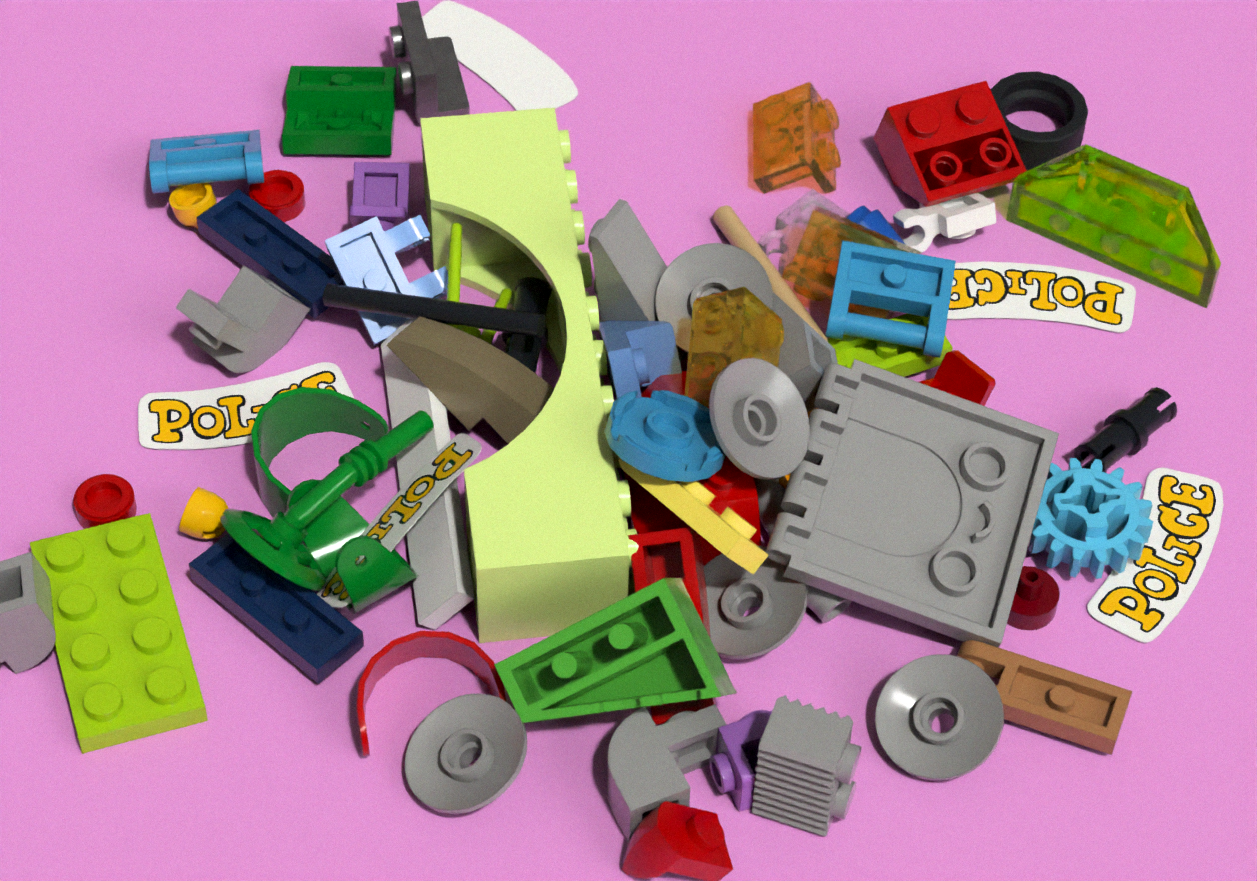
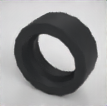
(1047, 95)

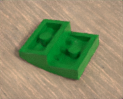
(340, 110)

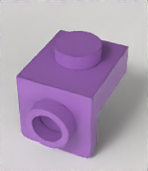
(380, 191)
(737, 757)

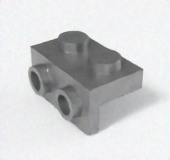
(427, 66)

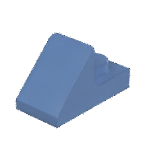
(638, 353)

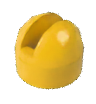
(191, 201)
(203, 515)

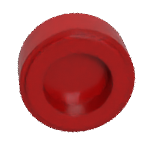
(280, 194)
(104, 500)

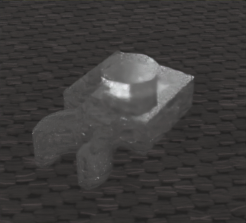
(792, 224)

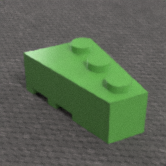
(620, 658)

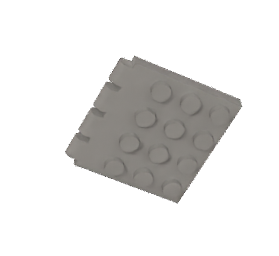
(913, 502)

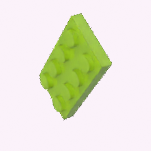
(119, 634)

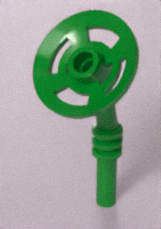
(282, 537)

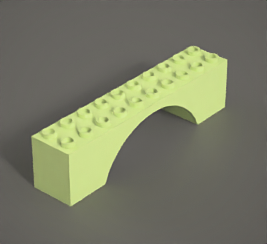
(549, 505)

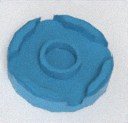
(664, 436)

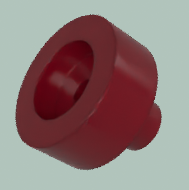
(1034, 600)

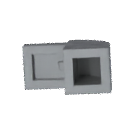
(246, 324)
(25, 613)
(651, 761)

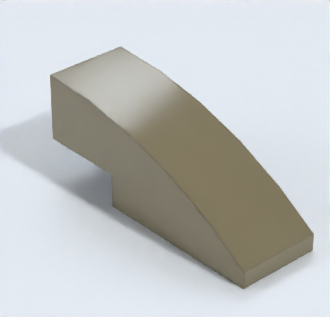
(472, 377)

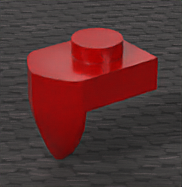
(678, 842)

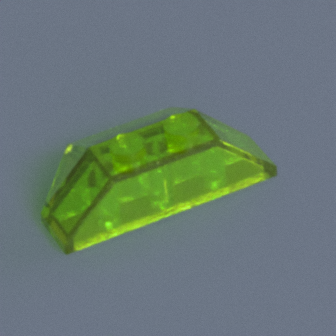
(1120, 219)

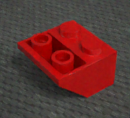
(948, 145)

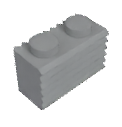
(805, 767)

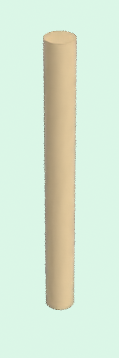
(740, 237)

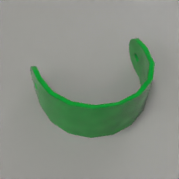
(303, 413)
(337, 543)

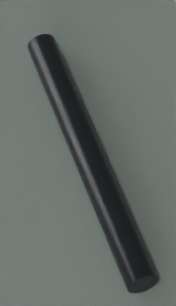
(435, 309)

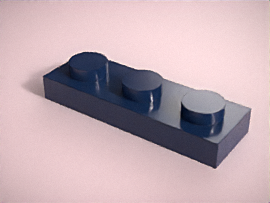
(270, 248)
(277, 609)

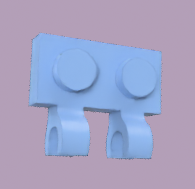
(368, 260)

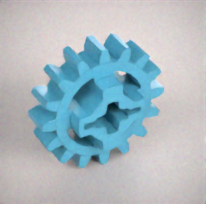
(1083, 519)

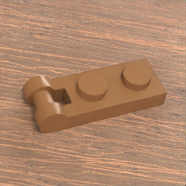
(1053, 697)

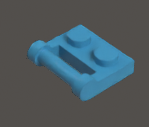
(205, 159)
(895, 283)

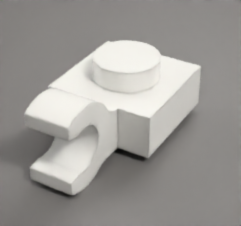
(951, 218)

